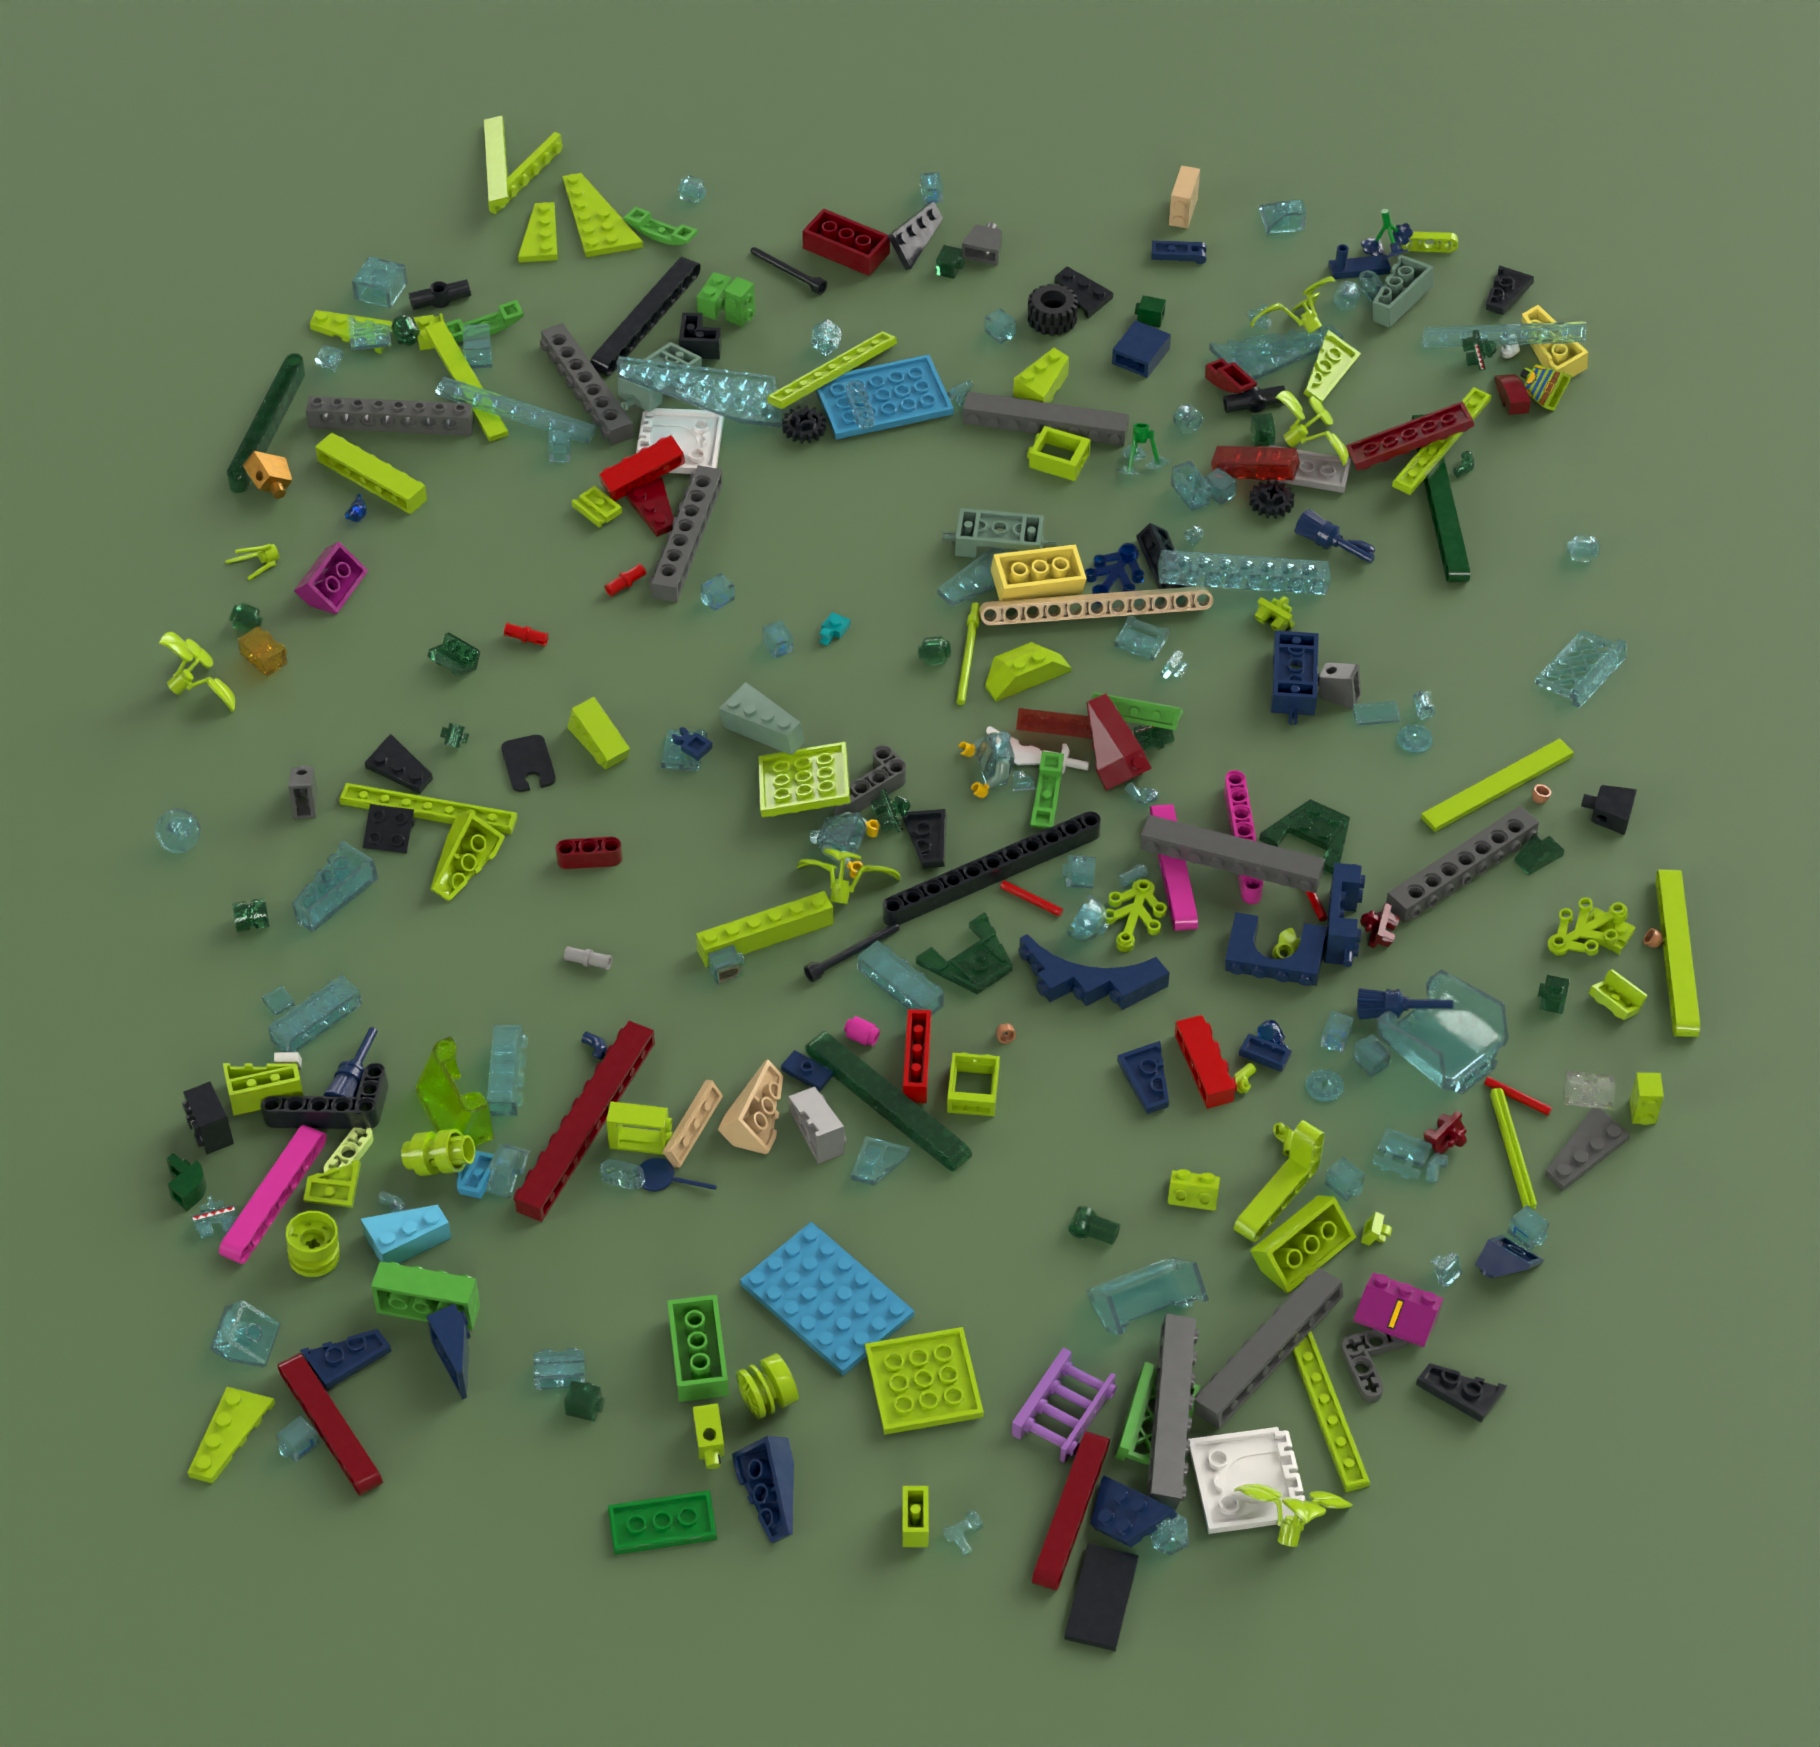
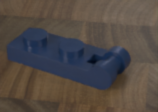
(1179, 251)

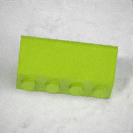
(1303, 1242)

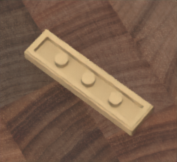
(692, 1123)

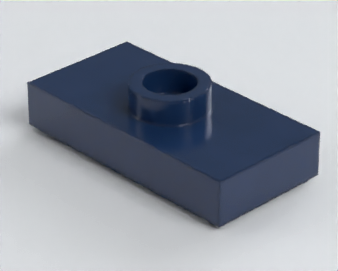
(1265, 1052)
(807, 1070)

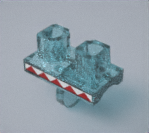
(203, 1221)

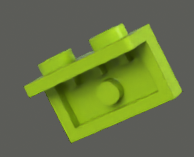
(1618, 995)
(1194, 1189)

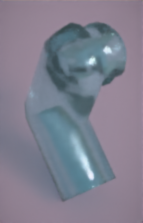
(393, 1201)

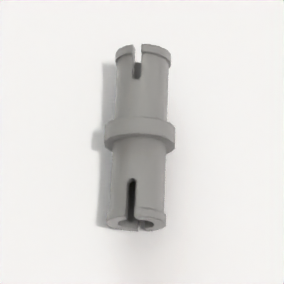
(588, 957)

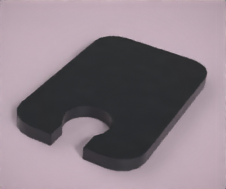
(527, 757)

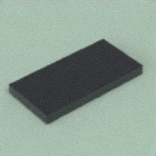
(1101, 1597)

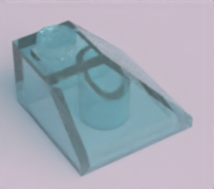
(1283, 216)

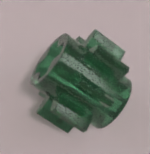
(454, 735)

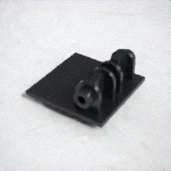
(388, 828)

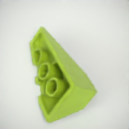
(464, 854)

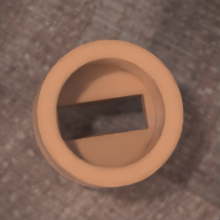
(1541, 794)
(1653, 938)
(1009, 1029)

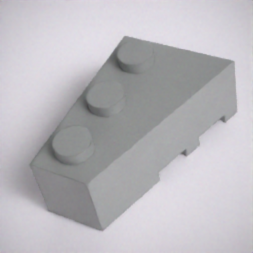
(818, 1124)

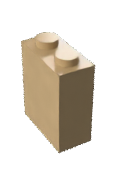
(1184, 197)

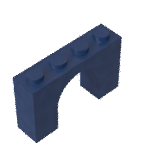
(1300, 967)

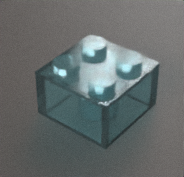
(379, 281)

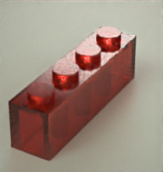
(1257, 462)
(1053, 723)

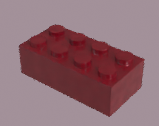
(846, 242)

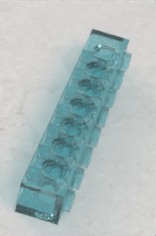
(1244, 572)

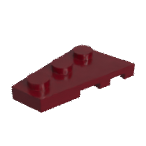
(652, 506)

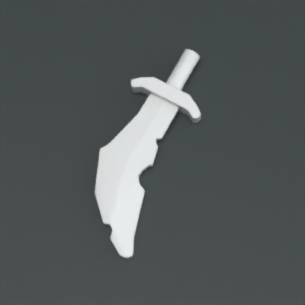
(1032, 755)

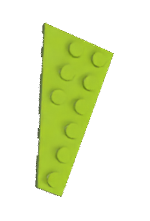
(597, 222)

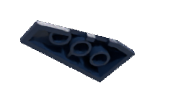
(768, 1476)

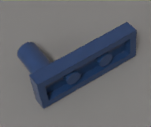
(1347, 267)

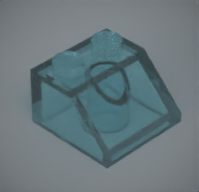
(245, 1335)

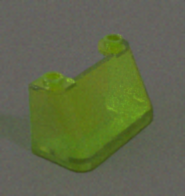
(444, 1101)

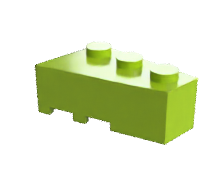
(1042, 378)
(597, 733)
(251, 1084)

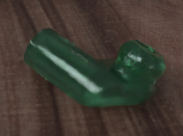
(1466, 466)

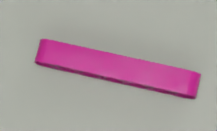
(1242, 826)
(1176, 881)
(272, 1194)

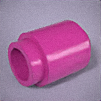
(862, 1031)

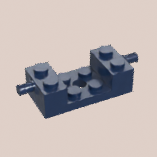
(1295, 689)
(1342, 932)

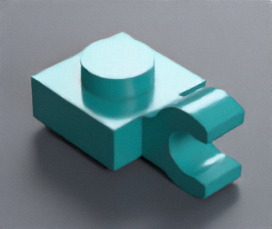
(833, 626)

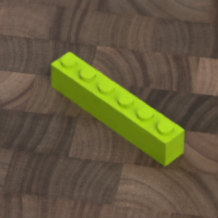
(371, 473)
(768, 926)

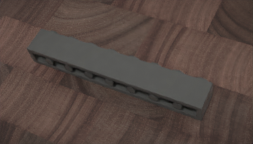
(1034, 415)
(1232, 854)
(1268, 1348)
(1171, 1410)

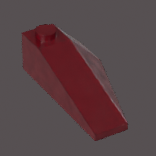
(1116, 748)

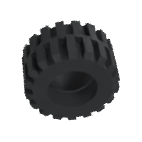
(1052, 309)

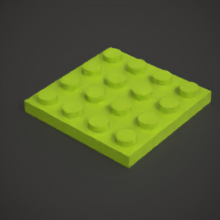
(804, 780)
(923, 1380)

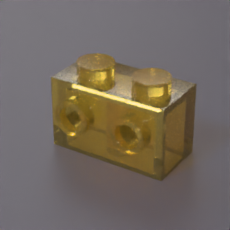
(262, 651)

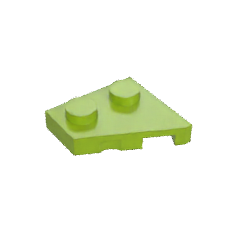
(334, 1186)

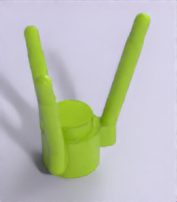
(266, 553)

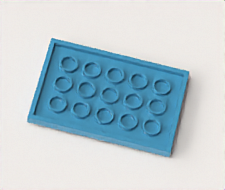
(898, 394)
(826, 1297)

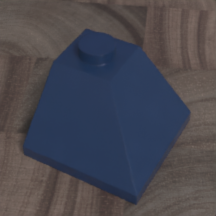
(1505, 1257)

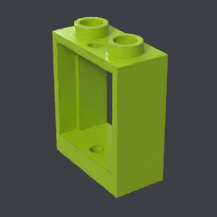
(1056, 465)
(972, 1102)
(634, 1138)

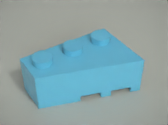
(406, 1233)

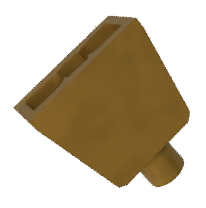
(269, 473)

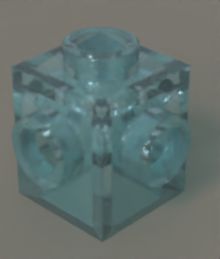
(826, 337)
(1171, 1535)

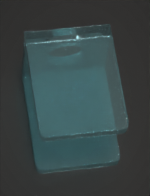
(477, 345)

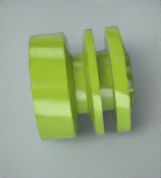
(312, 1243)
(764, 1387)

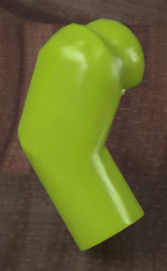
(1242, 1076)
(1284, 1134)

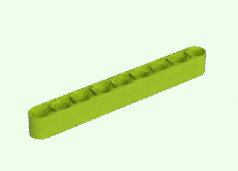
(1677, 953)

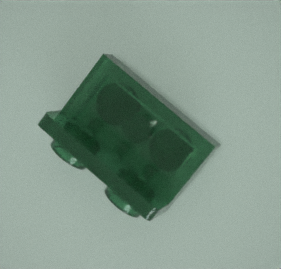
(455, 655)

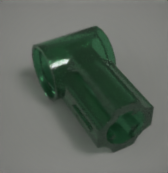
(1087, 1223)

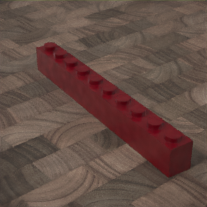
(584, 1121)

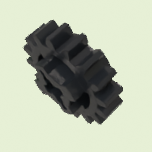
(804, 424)
(1271, 499)

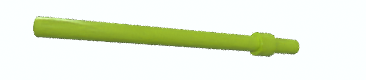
(973, 622)

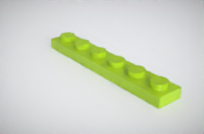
(532, 167)

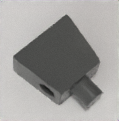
(983, 244)
(1340, 683)
(303, 782)

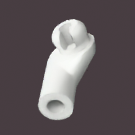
(1510, 351)

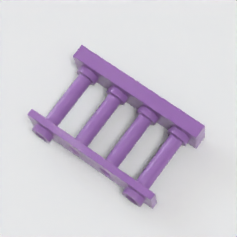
(1050, 1385)

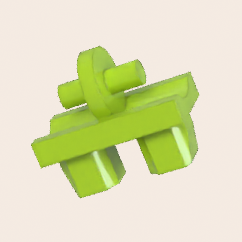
(1278, 611)

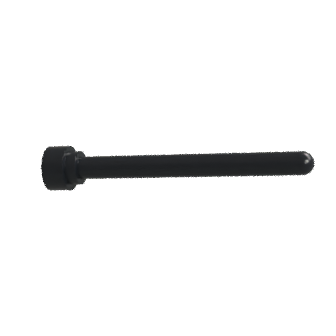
(817, 284)
(815, 970)

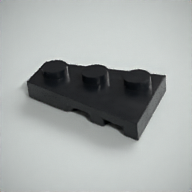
(1507, 289)
(1089, 294)
(399, 765)
(928, 836)
(1466, 1394)

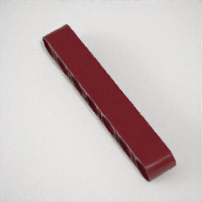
(330, 1424)
(1070, 1511)

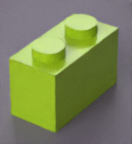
(1646, 1098)
(915, 1516)

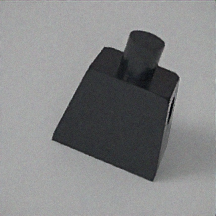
(1611, 807)

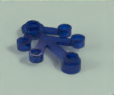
(1126, 554)

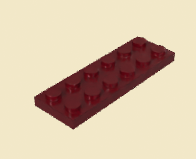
(1410, 435)

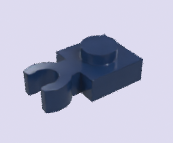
(692, 745)

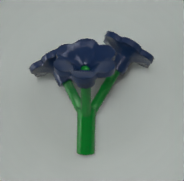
(1400, 235)

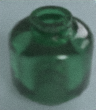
(405, 330)
(245, 617)
(934, 650)

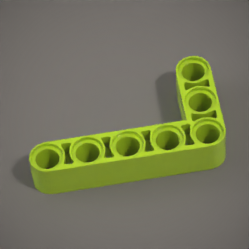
(1285, 1184)

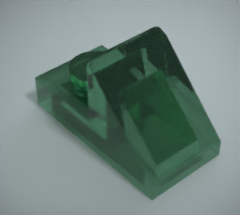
(1538, 854)

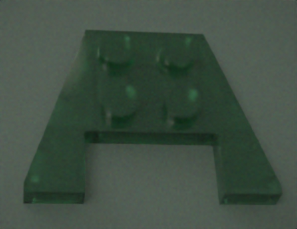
(1315, 825)
(977, 965)

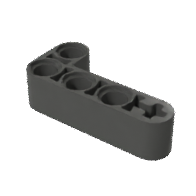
(887, 774)

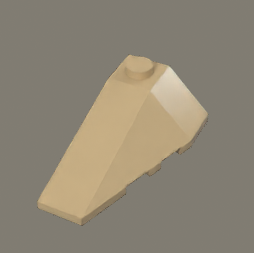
(754, 1112)

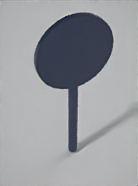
(660, 1174)

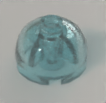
(1089, 921)

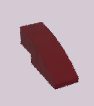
(1228, 376)
(1513, 394)

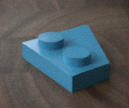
(475, 1176)

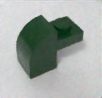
(189, 1183)

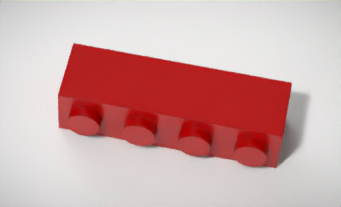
(642, 467)
(917, 1055)
(1205, 1061)

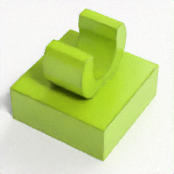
(1375, 1229)

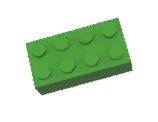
(420, 1292)
(698, 1348)

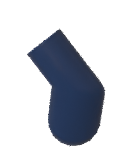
(1363, 545)
(597, 1043)

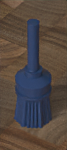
(1326, 534)
(1375, 1003)
(349, 1073)

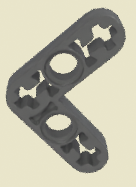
(1363, 1357)

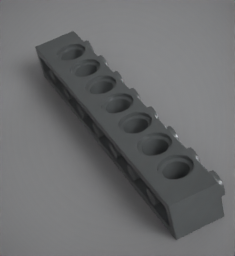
(586, 384)
(390, 415)
(686, 533)
(1462, 864)

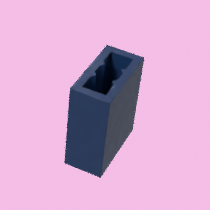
(1141, 349)

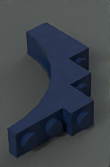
(1090, 984)

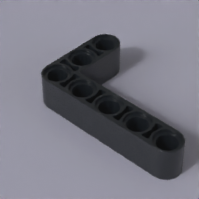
(330, 1111)

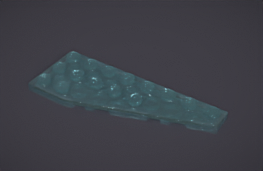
(720, 391)

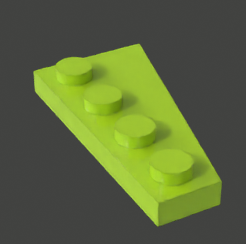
(540, 236)
(338, 324)
(1330, 366)
(227, 1431)

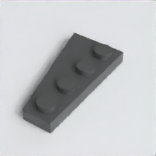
(1587, 1147)

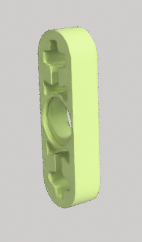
(350, 1143)

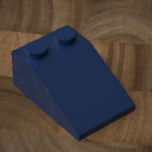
(450, 1341)

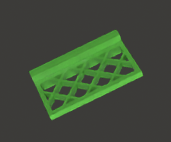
(1146, 712)
(1136, 1418)

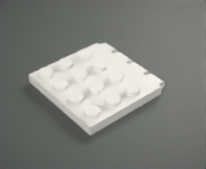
(694, 431)
(1241, 1459)

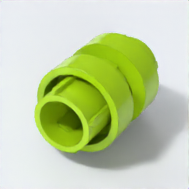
(433, 1152)

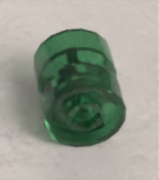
(250, 914)

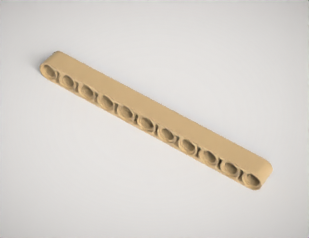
(1087, 600)

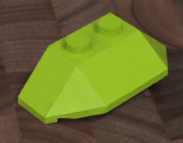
(1023, 669)

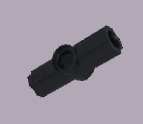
(439, 294)
(1252, 399)

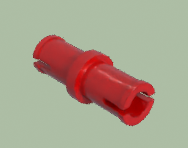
(625, 579)
(526, 634)

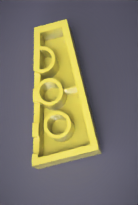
(1564, 357)

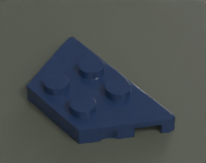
(1127, 1513)

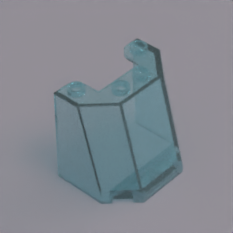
(1450, 1044)

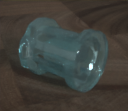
(1423, 705)

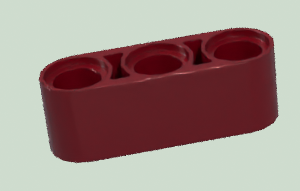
(589, 852)

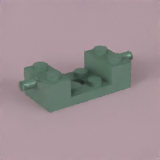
(647, 398)
(979, 529)

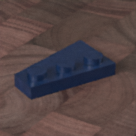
(1146, 1076)
(342, 1359)

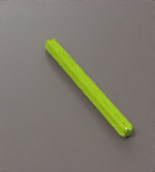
(1513, 1148)

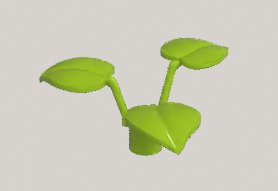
(1309, 318)
(1298, 432)
(183, 679)
(840, 887)
(1291, 1526)

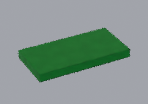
(662, 1522)

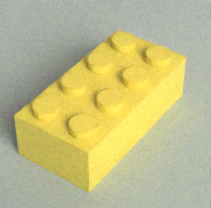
(1038, 573)

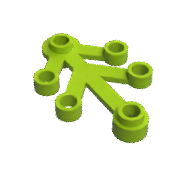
(1586, 930)
(1125, 940)

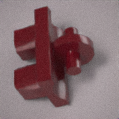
(1377, 923)
(1449, 1133)

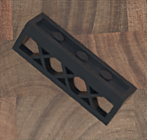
(1152, 541)

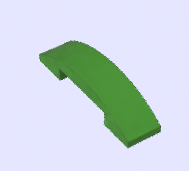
(659, 231)
(506, 316)
(1047, 790)

